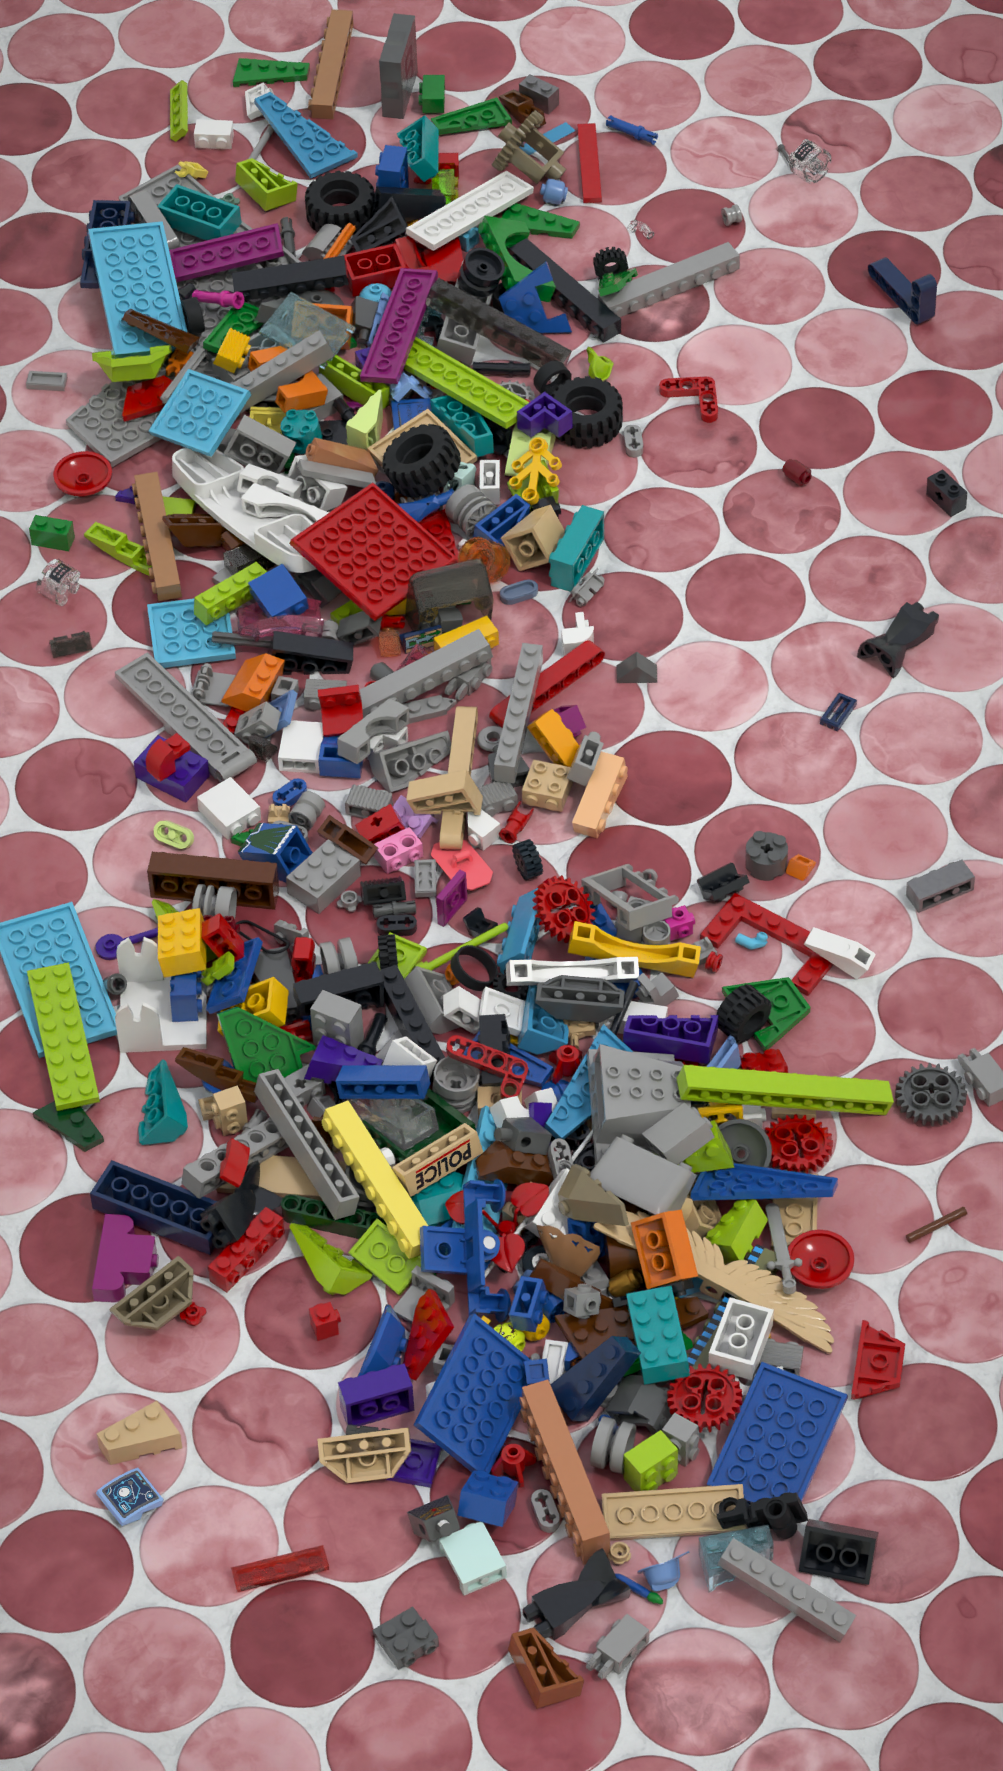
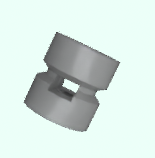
(307, 810)
(656, 933)

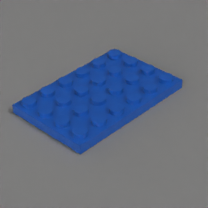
(475, 1396)
(778, 1435)

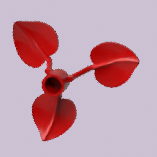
(528, 1200)

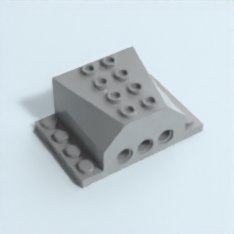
(629, 1093)

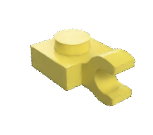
(193, 169)

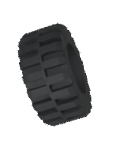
(335, 189)
(596, 396)
(421, 460)

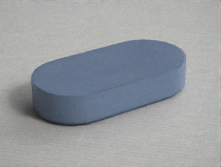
(518, 592)

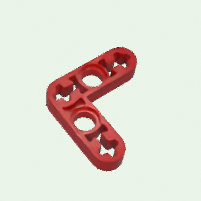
(698, 389)

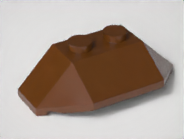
(195, 529)
(513, 1166)

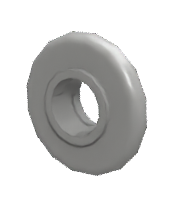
(488, 733)

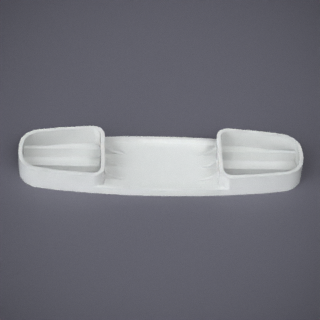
(214, 484)

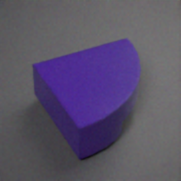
(126, 496)

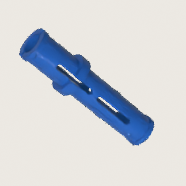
(638, 132)

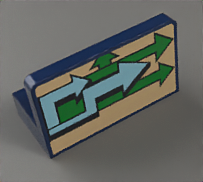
(423, 637)

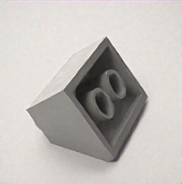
(428, 993)

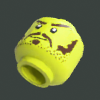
(514, 1336)

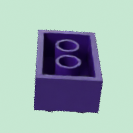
(189, 775)
(376, 1395)

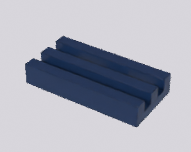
(832, 723)

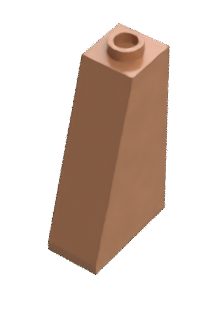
(340, 455)

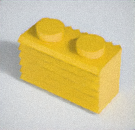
(231, 351)

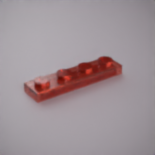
(280, 1568)

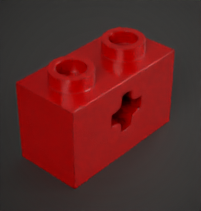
(380, 824)
(222, 937)

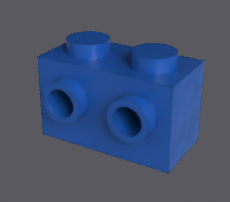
(528, 1304)

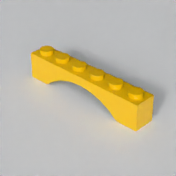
(671, 958)

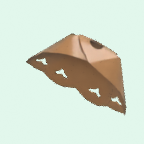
(565, 1253)

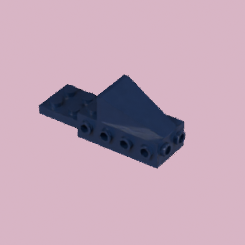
(103, 214)

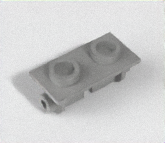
(582, 593)

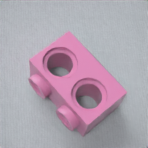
(398, 850)

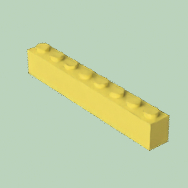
(375, 1176)

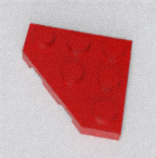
(428, 1332)

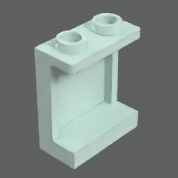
(473, 1557)

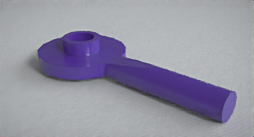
(107, 945)

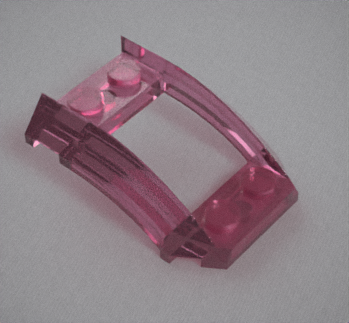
(309, 621)

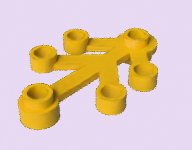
(534, 469)

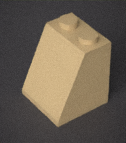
(534, 538)

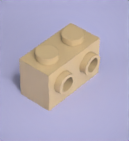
(229, 1110)

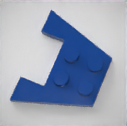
(525, 306)

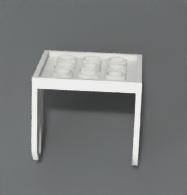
(145, 1005)

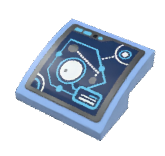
(129, 1496)

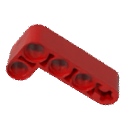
(485, 1064)

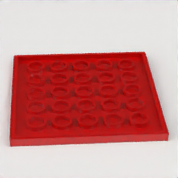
(371, 550)

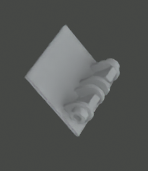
(211, 686)

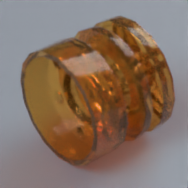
(492, 554)

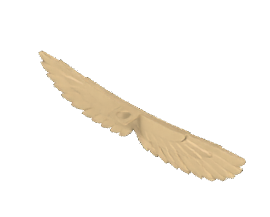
(744, 1283)

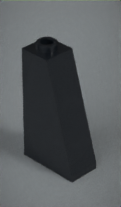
(412, 202)

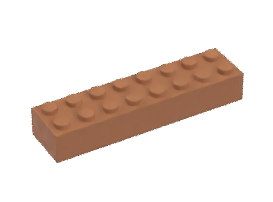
(564, 1470)

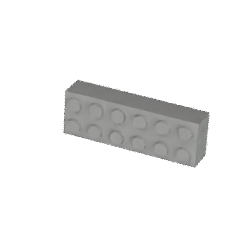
(457, 339)

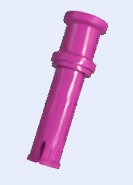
(224, 298)

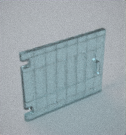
(302, 321)

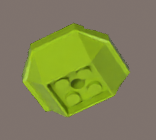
(132, 367)

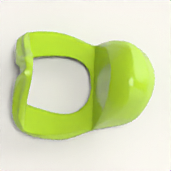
(598, 366)

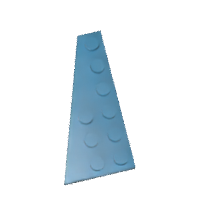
(305, 139)
(575, 1105)

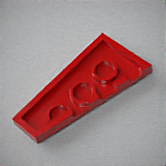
(439, 527)

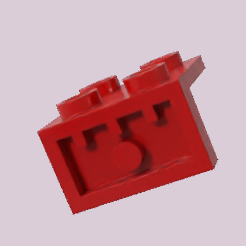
(340, 709)

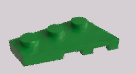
(614, 283)

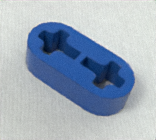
(287, 792)

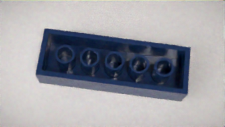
(153, 1205)

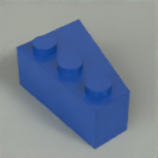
(502, 519)
(184, 996)

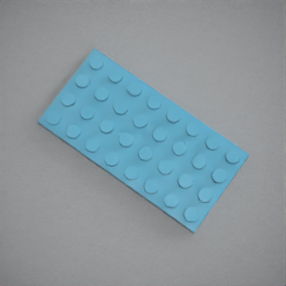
(136, 275)
(49, 940)

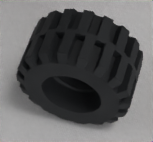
(743, 1013)

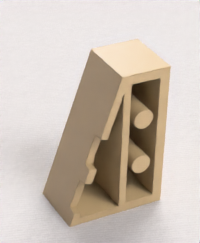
(445, 793)

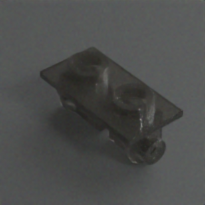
(65, 646)

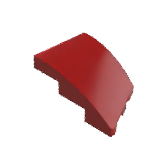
(445, 260)

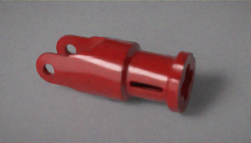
(515, 824)

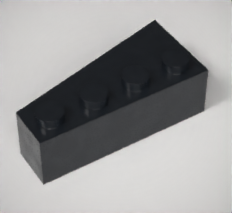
(357, 984)

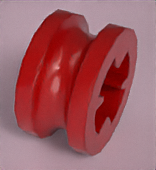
(714, 961)

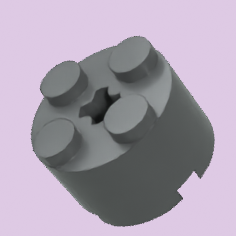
(766, 855)

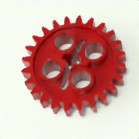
(561, 894)
(810, 1138)
(726, 1399)

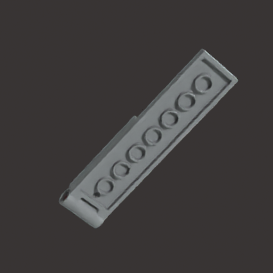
(186, 716)

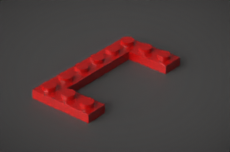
(744, 910)

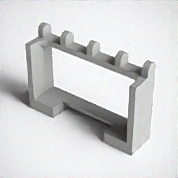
(627, 916)

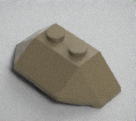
(158, 1297)

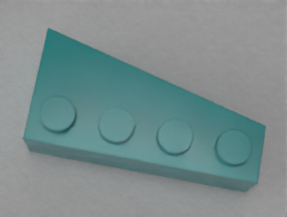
(422, 147)
(464, 423)

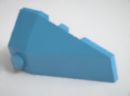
(540, 1029)

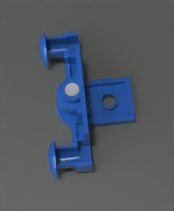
(470, 1249)

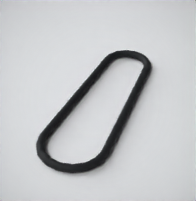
(267, 931)

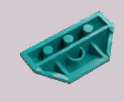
(433, 1198)

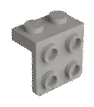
(420, 1284)

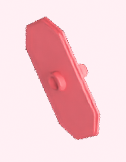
(467, 860)

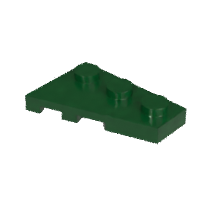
(72, 1124)

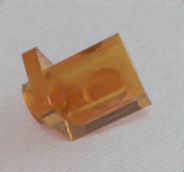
(389, 642)

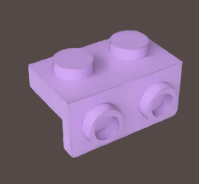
(417, 822)

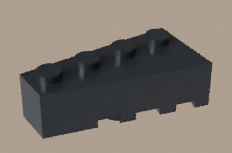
(311, 653)

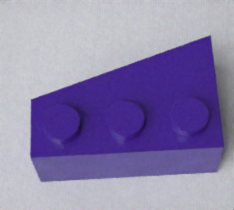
(332, 1055)

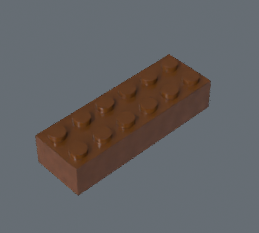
(178, 876)

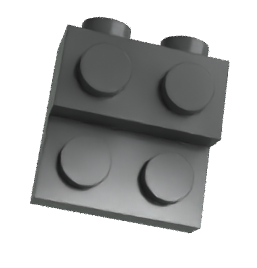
(406, 1638)

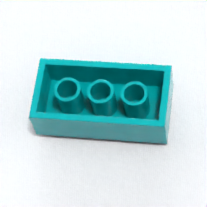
(199, 213)
(576, 548)
(658, 1335)

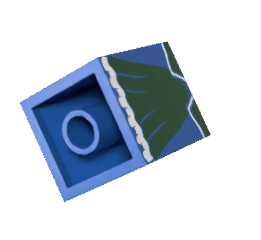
(277, 845)

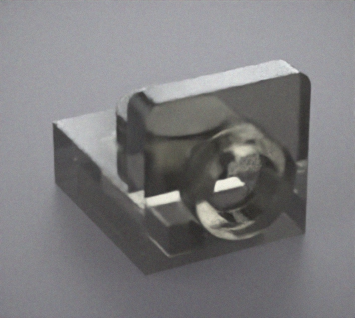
(261, 747)

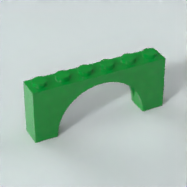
(502, 234)

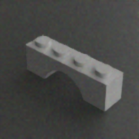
(387, 718)

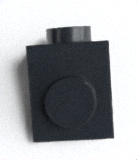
(477, 923)

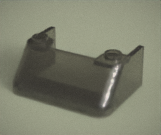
(445, 588)

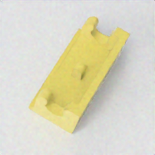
(268, 416)

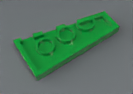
(258, 70)
(474, 117)
(542, 222)
(238, 319)

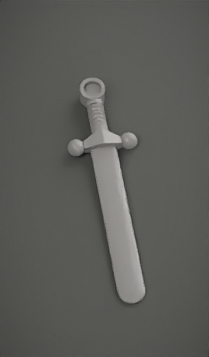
(781, 1249)

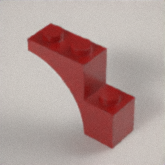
(409, 253)

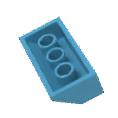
(521, 932)

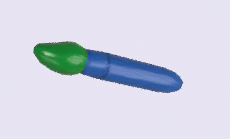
(640, 1590)

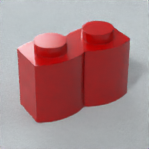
(303, 958)

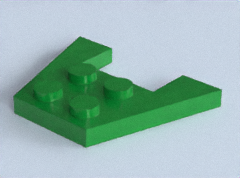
(786, 1011)

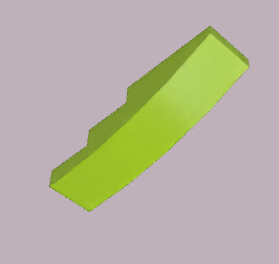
(118, 546)

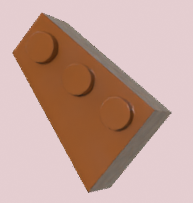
(542, 1670)

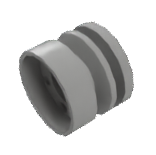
(468, 507)
(211, 904)
(456, 1083)

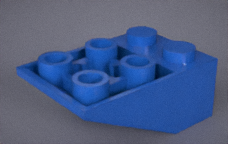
(334, 765)

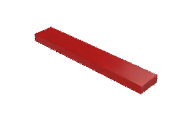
(589, 163)

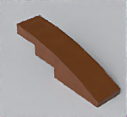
(211, 1070)
(558, 1279)

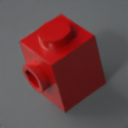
(324, 1320)

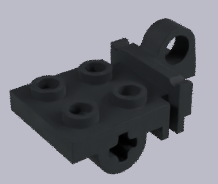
(779, 1513)

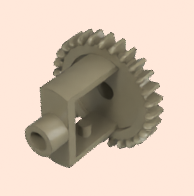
(513, 154)

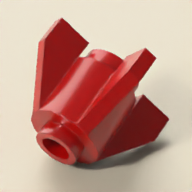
(566, 1061)
(513, 1462)

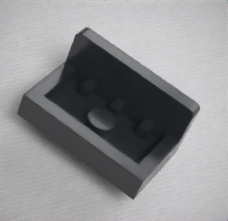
(721, 882)

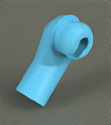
(752, 943)

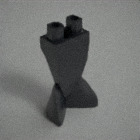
(906, 631)
(233, 1214)
(567, 1602)

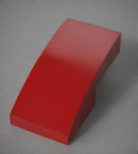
(235, 1164)

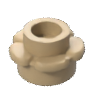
(619, 1547)

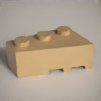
(138, 1435)

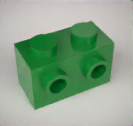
(432, 94)
(52, 533)

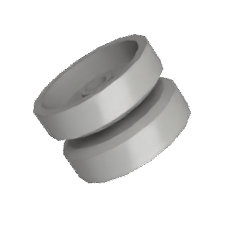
(334, 961)
(611, 1444)

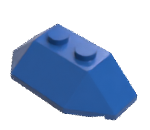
(386, 1344)

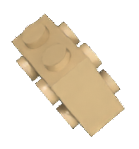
(547, 786)

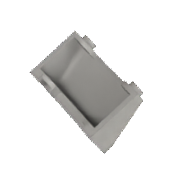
(643, 1177)

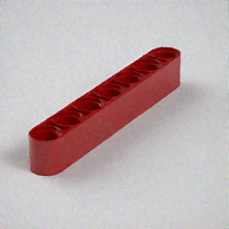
(557, 677)

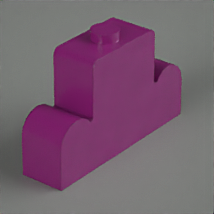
(122, 1259)

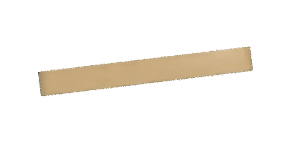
(460, 759)

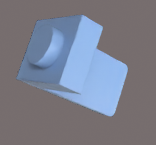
(406, 383)

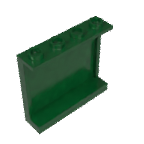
(447, 1119)

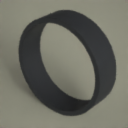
(480, 955)

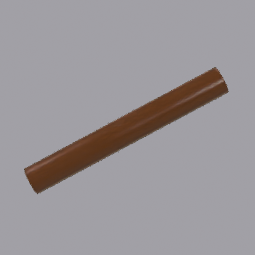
(936, 1224)

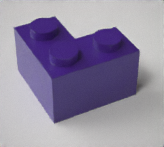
(544, 413)

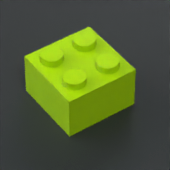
(651, 1463)

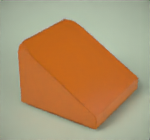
(800, 867)

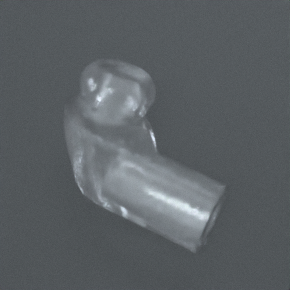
(644, 228)

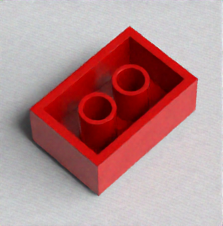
(373, 266)

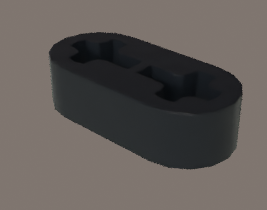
(396, 925)

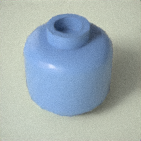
(554, 191)

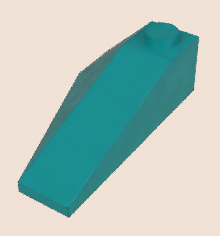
(164, 1111)

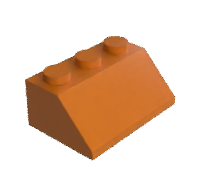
(254, 682)
(664, 1249)

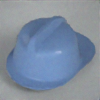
(663, 1575)

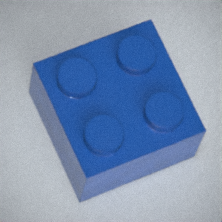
(488, 1498)

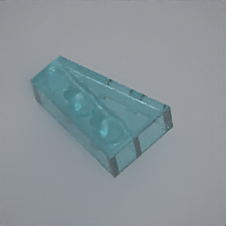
(713, 1547)

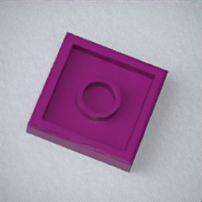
(451, 898)

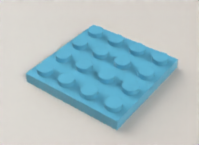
(200, 412)
(183, 638)

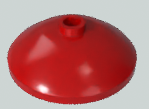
(82, 473)
(822, 1250)

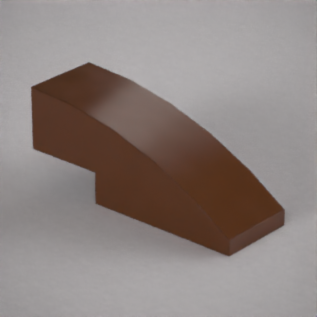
(519, 106)
(347, 839)

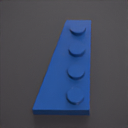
(538, 1070)

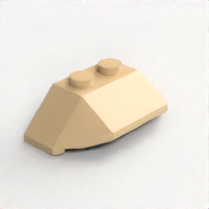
(365, 1454)

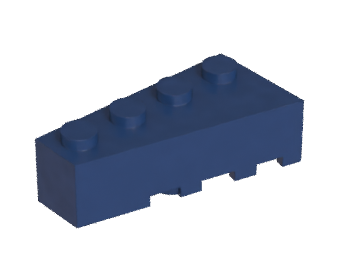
(594, 1377)

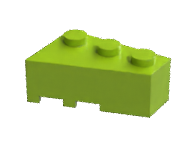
(738, 1229)

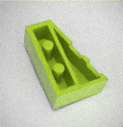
(263, 185)
(713, 1155)

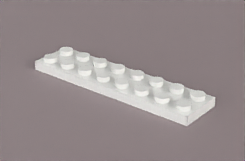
(469, 210)

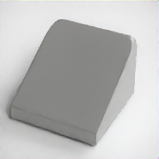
(319, 1104)

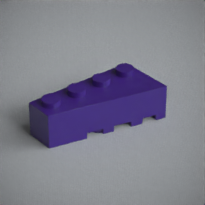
(683, 1037)

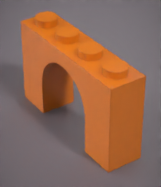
(302, 395)

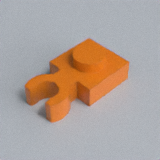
(177, 361)

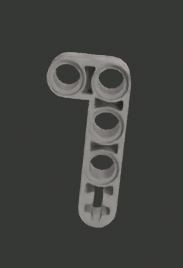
(148, 212)

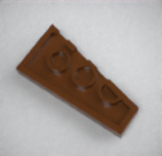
(161, 330)

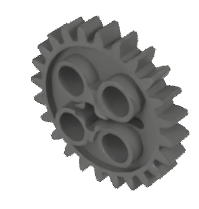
(931, 1094)

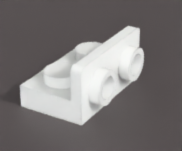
(250, 95)

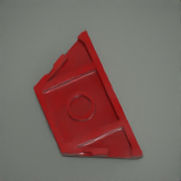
(145, 398)
(877, 1362)

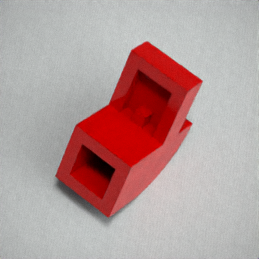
(162, 756)

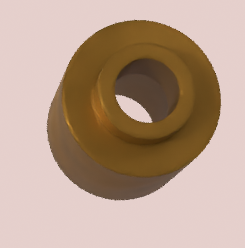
(625, 1282)

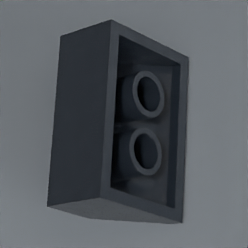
(838, 1551)

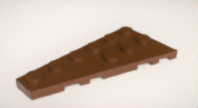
(591, 1332)

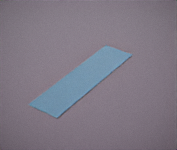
(553, 135)

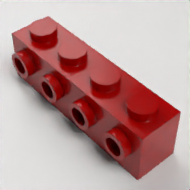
(244, 1253)

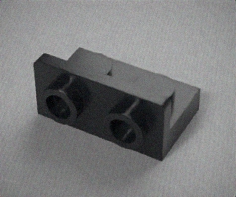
(501, 436)

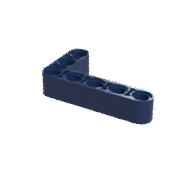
(913, 298)

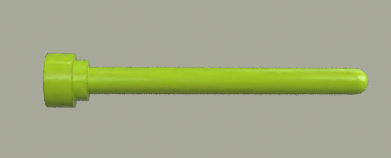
(474, 942)

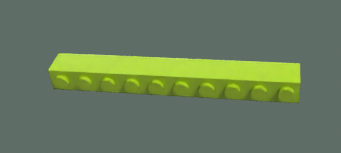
(784, 1090)

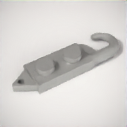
(429, 708)

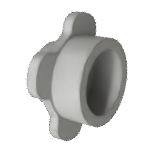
(349, 900)

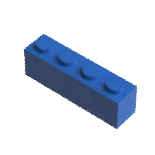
(383, 1082)

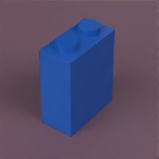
(278, 593)

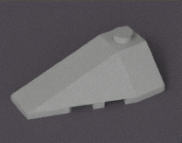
(407, 761)

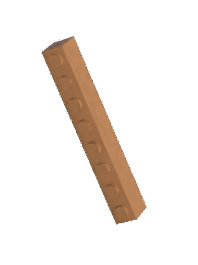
(331, 65)
(157, 536)

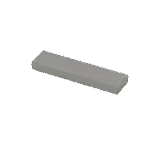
(335, 473)

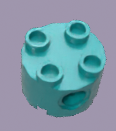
(301, 427)

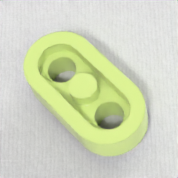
(175, 834)

